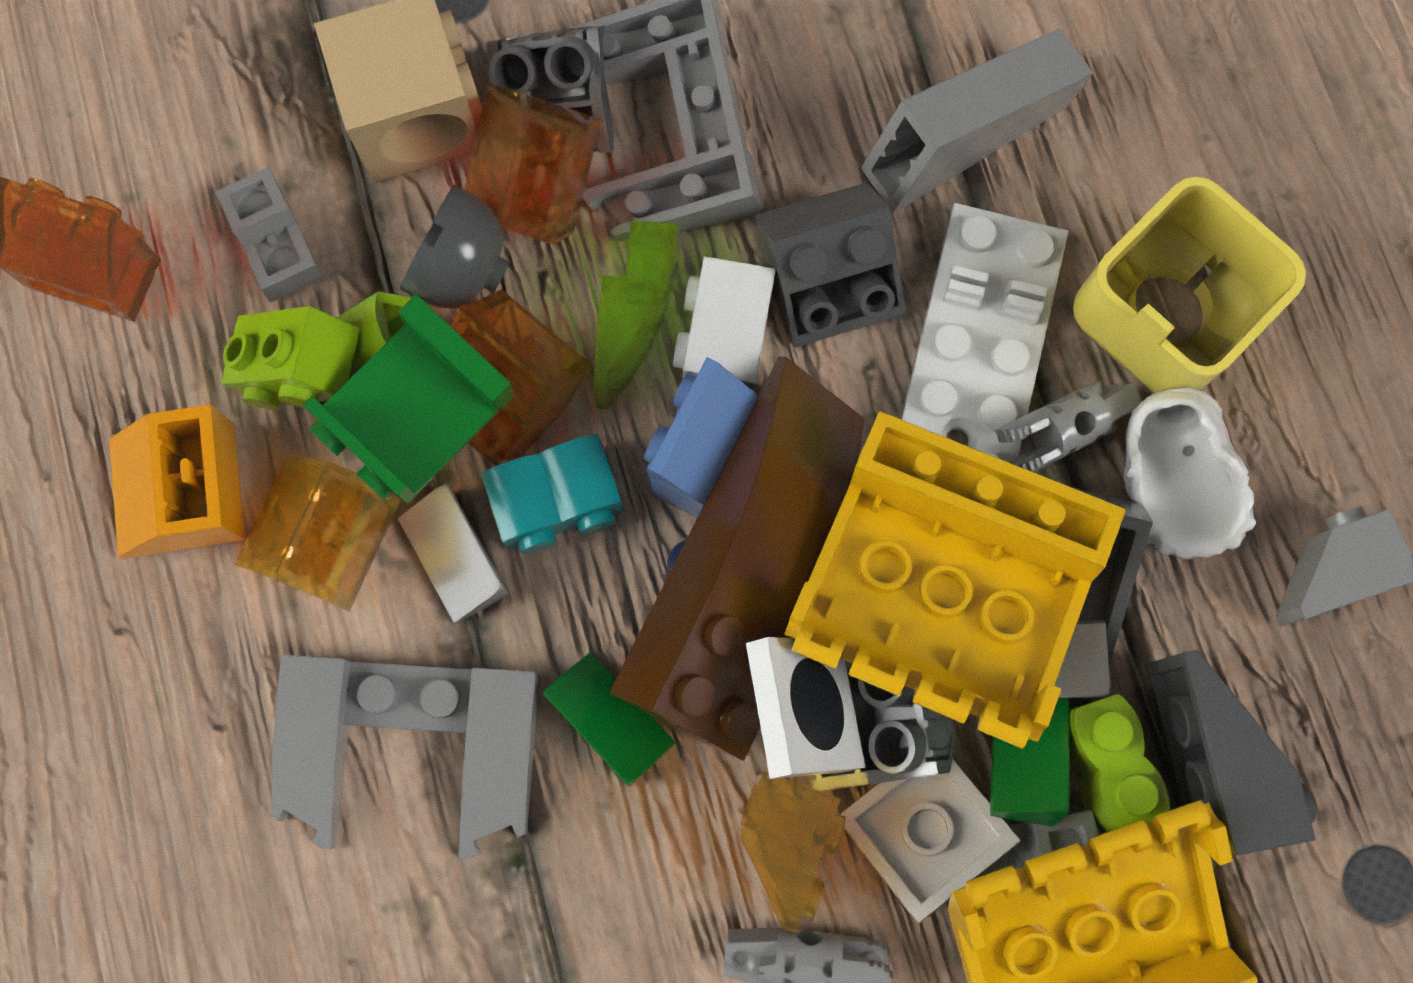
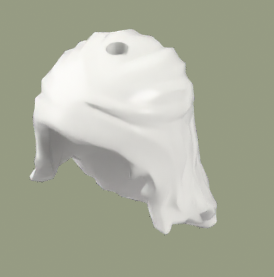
(1195, 500)

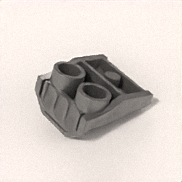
(559, 69)
(895, 738)

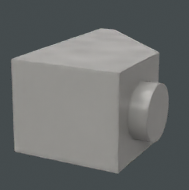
(1347, 564)

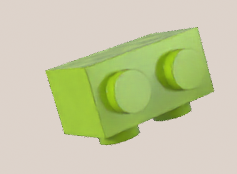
(289, 356)

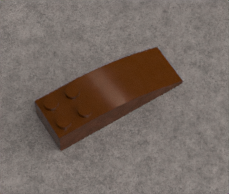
(745, 562)

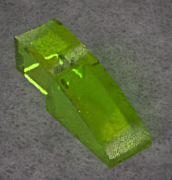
(634, 307)

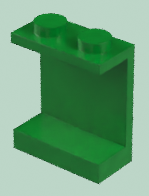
(412, 404)

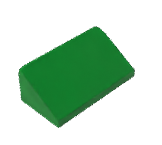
(615, 729)
(1034, 780)

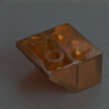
(531, 163)
(73, 248)
(532, 359)

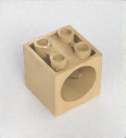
(401, 85)

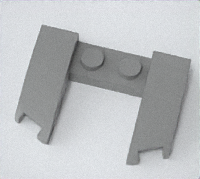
(719, 173)
(327, 695)

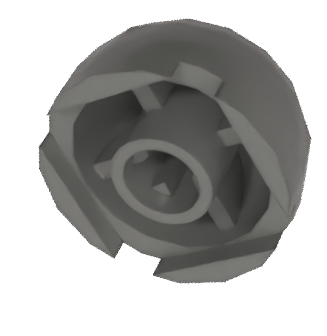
(458, 253)

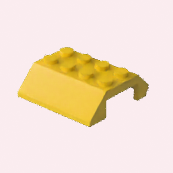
(954, 579)
(1106, 912)

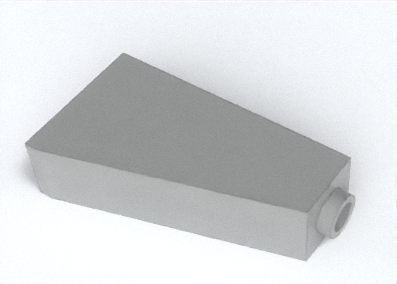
(972, 117)

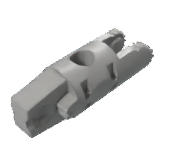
(1070, 422)
(804, 957)

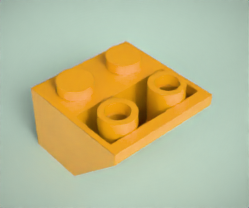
(176, 482)

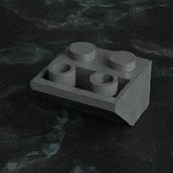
(832, 263)

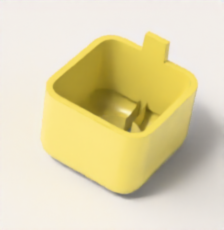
(1189, 228)

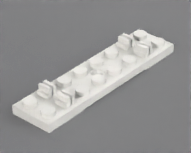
(984, 327)

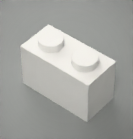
(728, 318)

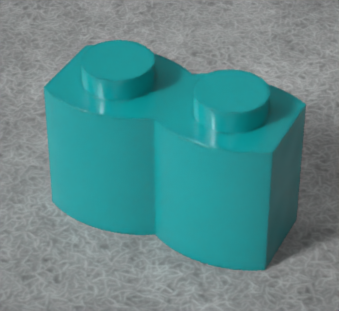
(552, 494)

